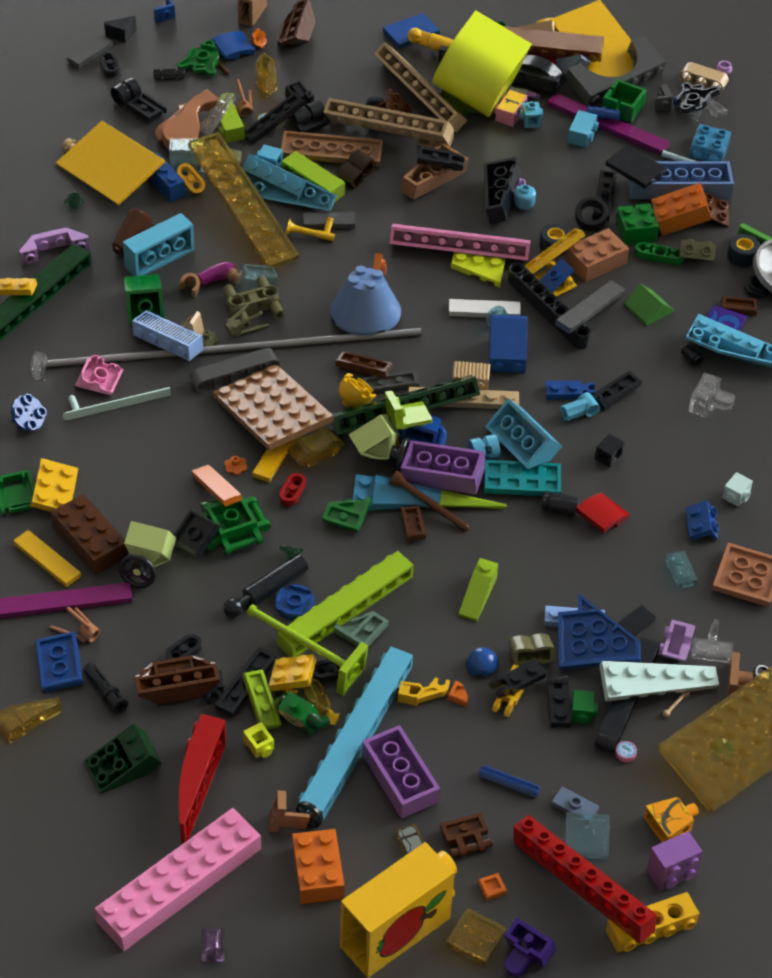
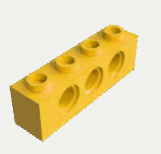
(678, 906)

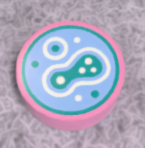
(626, 751)

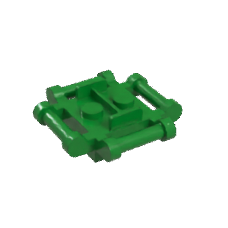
(236, 524)

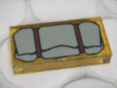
(409, 838)

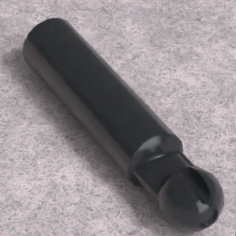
(267, 585)

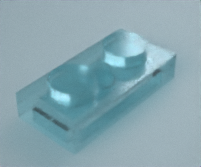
(681, 569)

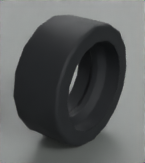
(591, 202)

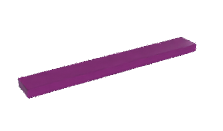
(612, 126)
(61, 600)

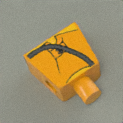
(670, 818)

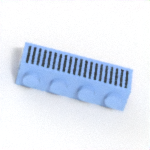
(167, 335)

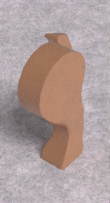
(185, 121)

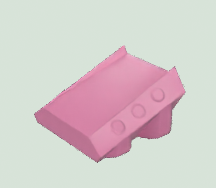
(99, 375)

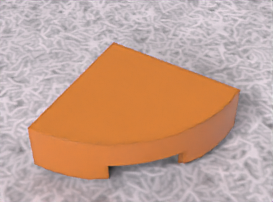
(458, 694)

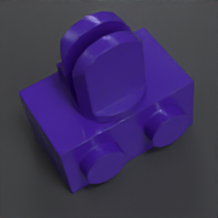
(527, 947)

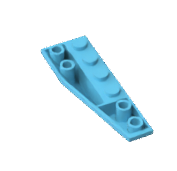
(282, 186)
(729, 341)

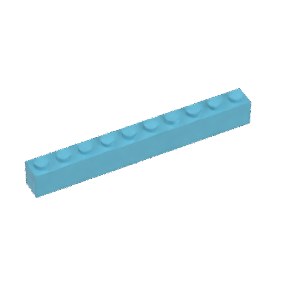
(359, 725)

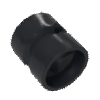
(125, 92)

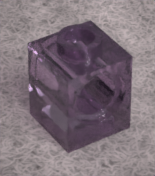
(213, 944)

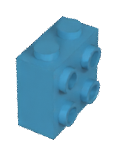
(710, 143)

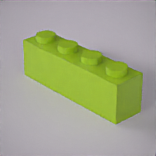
(312, 172)

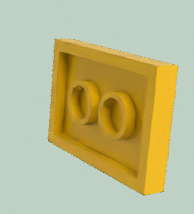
(53, 485)

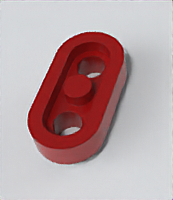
(290, 492)

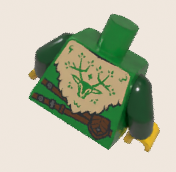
(302, 713)

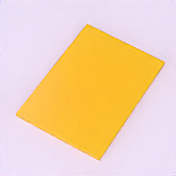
(598, 21)
(110, 162)

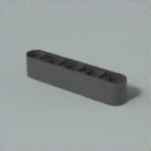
(231, 370)

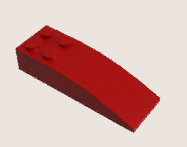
(198, 769)

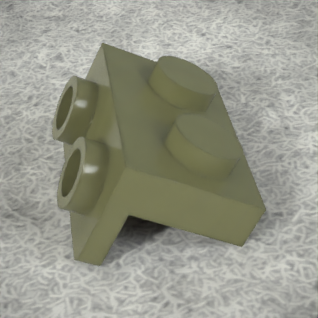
(697, 250)

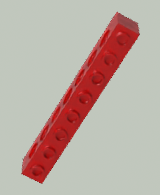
(584, 879)

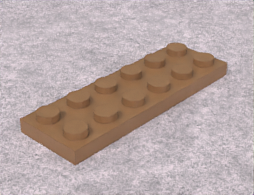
(329, 147)

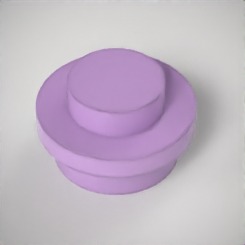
(725, 67)

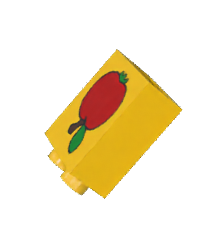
(397, 908)

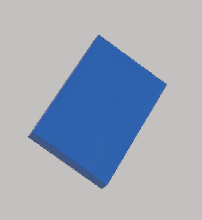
(398, 31)
(59, 662)

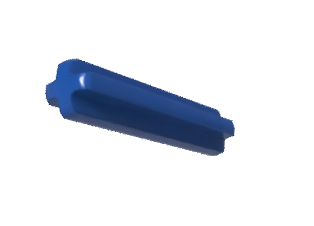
(509, 781)

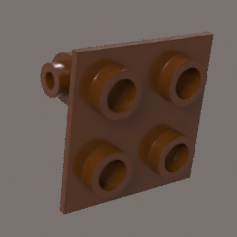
(718, 209)

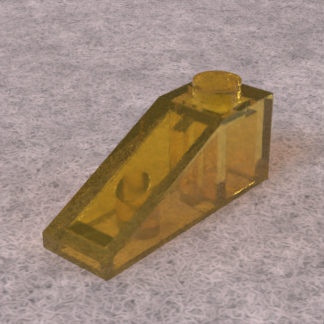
(24, 717)

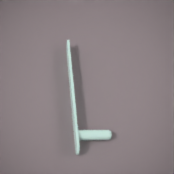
(81, 412)

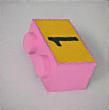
(508, 109)

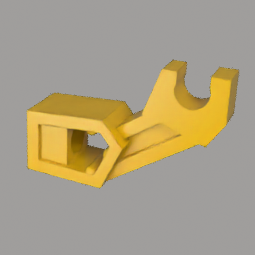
(421, 694)

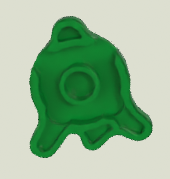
(201, 59)

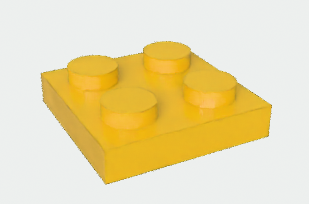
(292, 672)

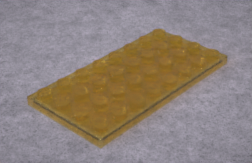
(726, 745)

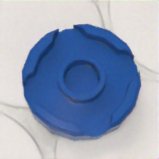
(294, 601)

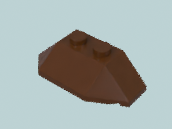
(297, 25)
(176, 679)

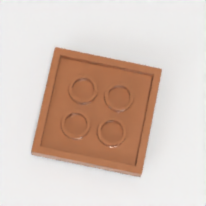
(745, 575)

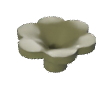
(209, 338)

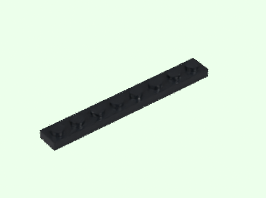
(527, 77)

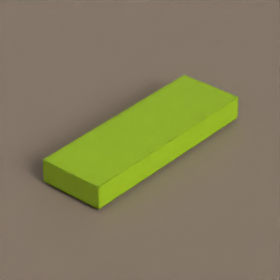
(261, 699)

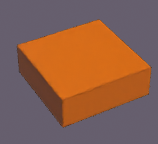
(492, 886)

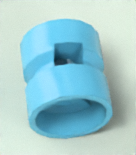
(488, 444)

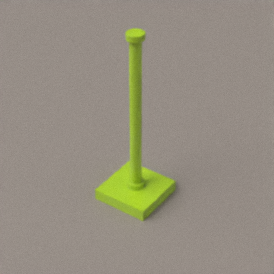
(350, 668)

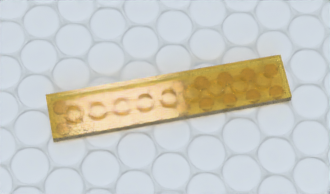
(243, 200)

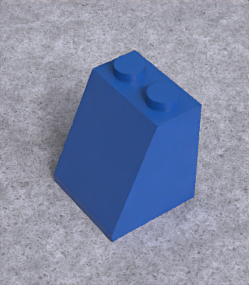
(508, 343)

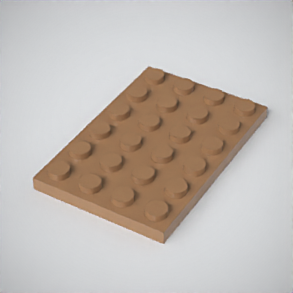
(273, 407)

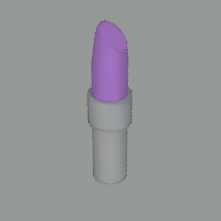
(524, 91)

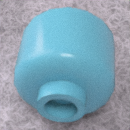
(524, 197)

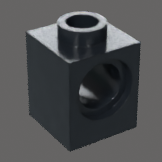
(609, 450)

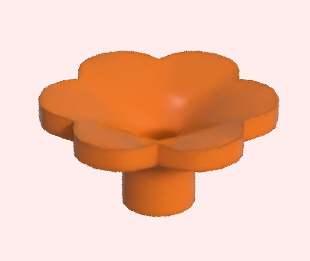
(259, 38)
(235, 465)

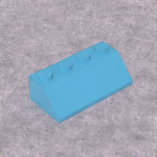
(522, 435)

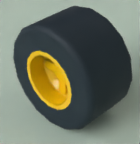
(551, 234)
(742, 249)

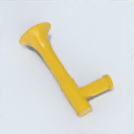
(326, 235)

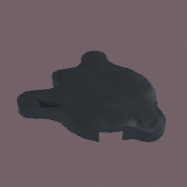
(695, 97)

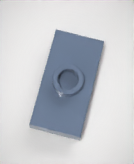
(571, 802)

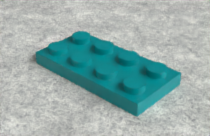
(516, 479)

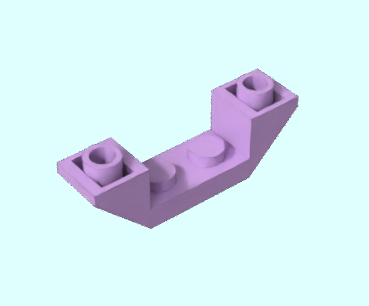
(51, 240)

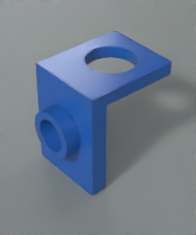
(164, 12)

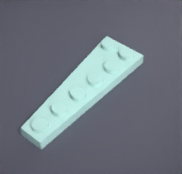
(632, 679)

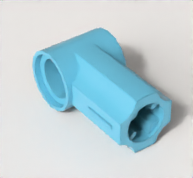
(582, 406)

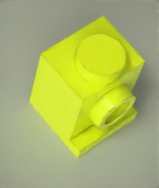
(258, 740)

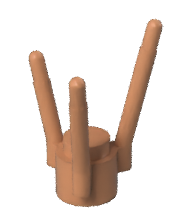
(244, 107)
(87, 630)

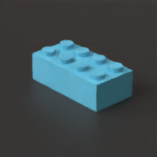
(158, 245)

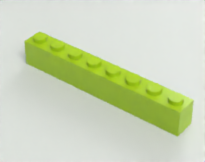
(348, 602)

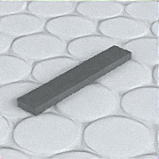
(589, 307)

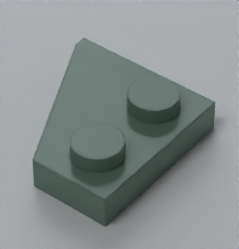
(362, 628)

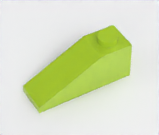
(231, 126)
(479, 589)

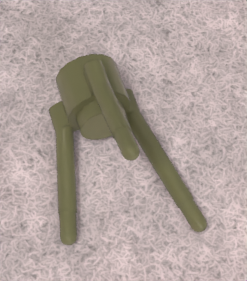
(234, 326)

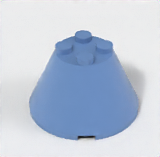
(365, 303)

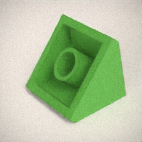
(647, 305)

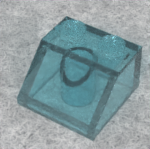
(180, 153)

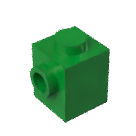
(583, 706)

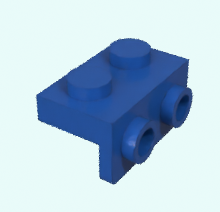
(702, 520)

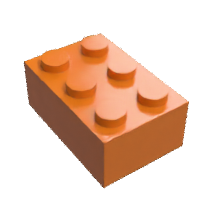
(681, 209)
(318, 866)

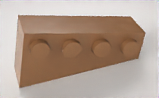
(426, 177)

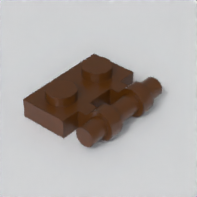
(464, 829)

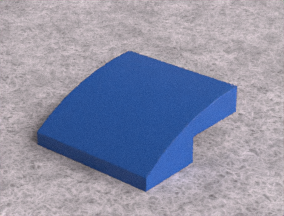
(233, 44)

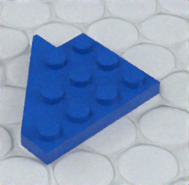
(592, 637)

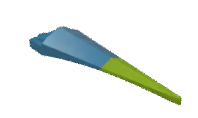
(389, 497)

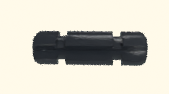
(169, 73)

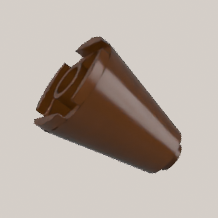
(134, 223)

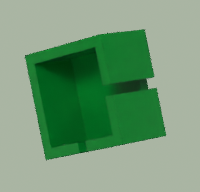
(626, 98)
(636, 224)

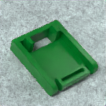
(19, 496)

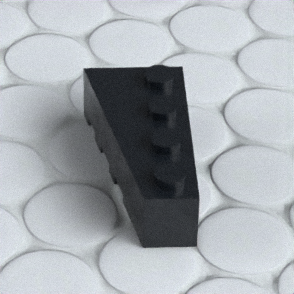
(499, 187)

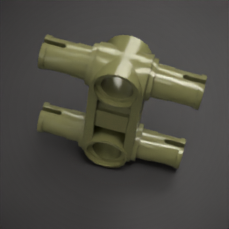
(258, 299)

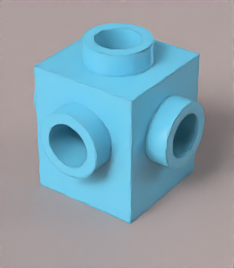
(531, 114)

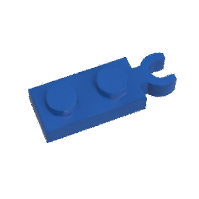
(567, 389)

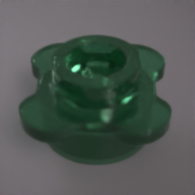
(74, 200)

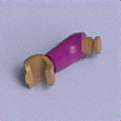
(218, 272)

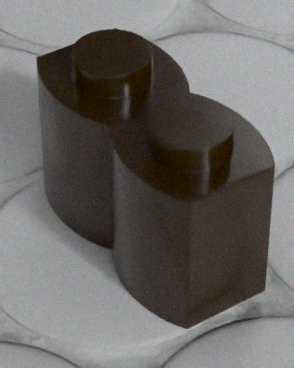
(356, 169)

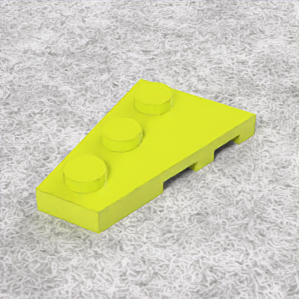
(482, 266)

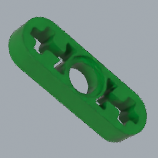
(647, 255)

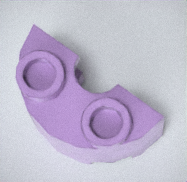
(678, 640)

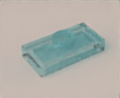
(252, 272)

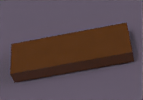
(364, 364)

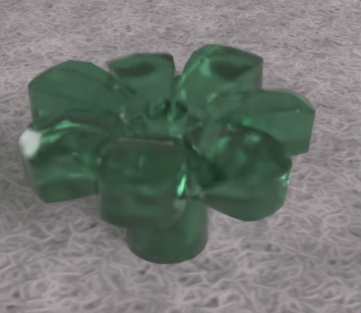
(290, 551)

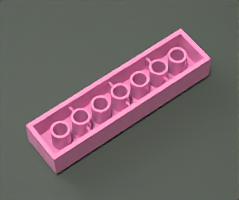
(177, 879)

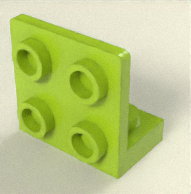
(406, 415)

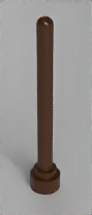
(399, 481)

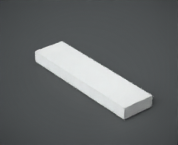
(480, 308)

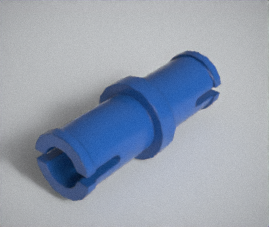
(604, 112)

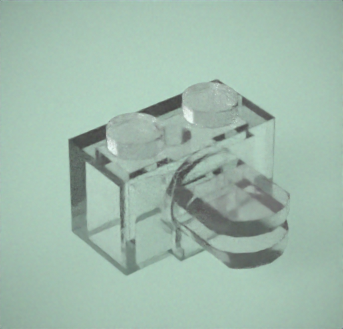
(708, 395)

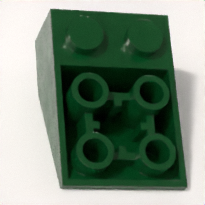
(122, 759)

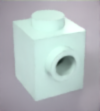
(737, 489)

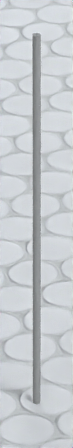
(241, 347)

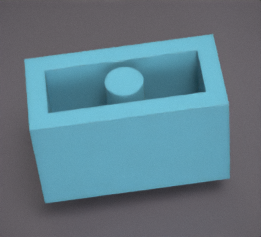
(583, 128)

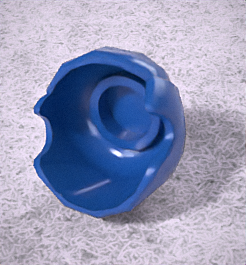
(482, 662)

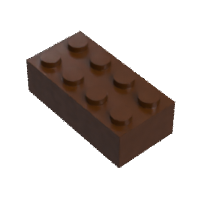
(89, 534)

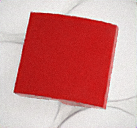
(602, 512)

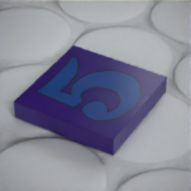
(727, 317)

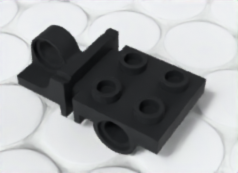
(309, 116)

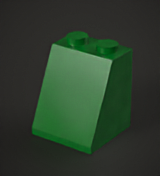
(143, 294)

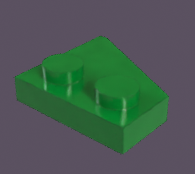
(347, 514)

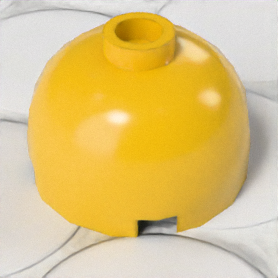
(354, 392)

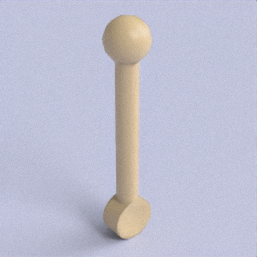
(666, 713)

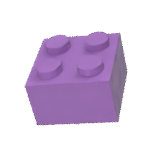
(674, 861)

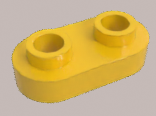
(191, 178)

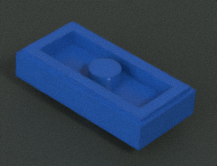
(557, 275)

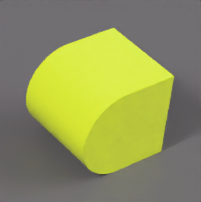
(481, 63)

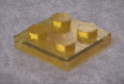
(476, 936)

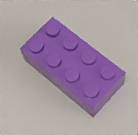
(443, 467)
(400, 771)

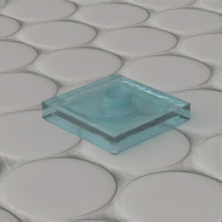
(588, 834)

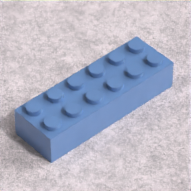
(714, 177)

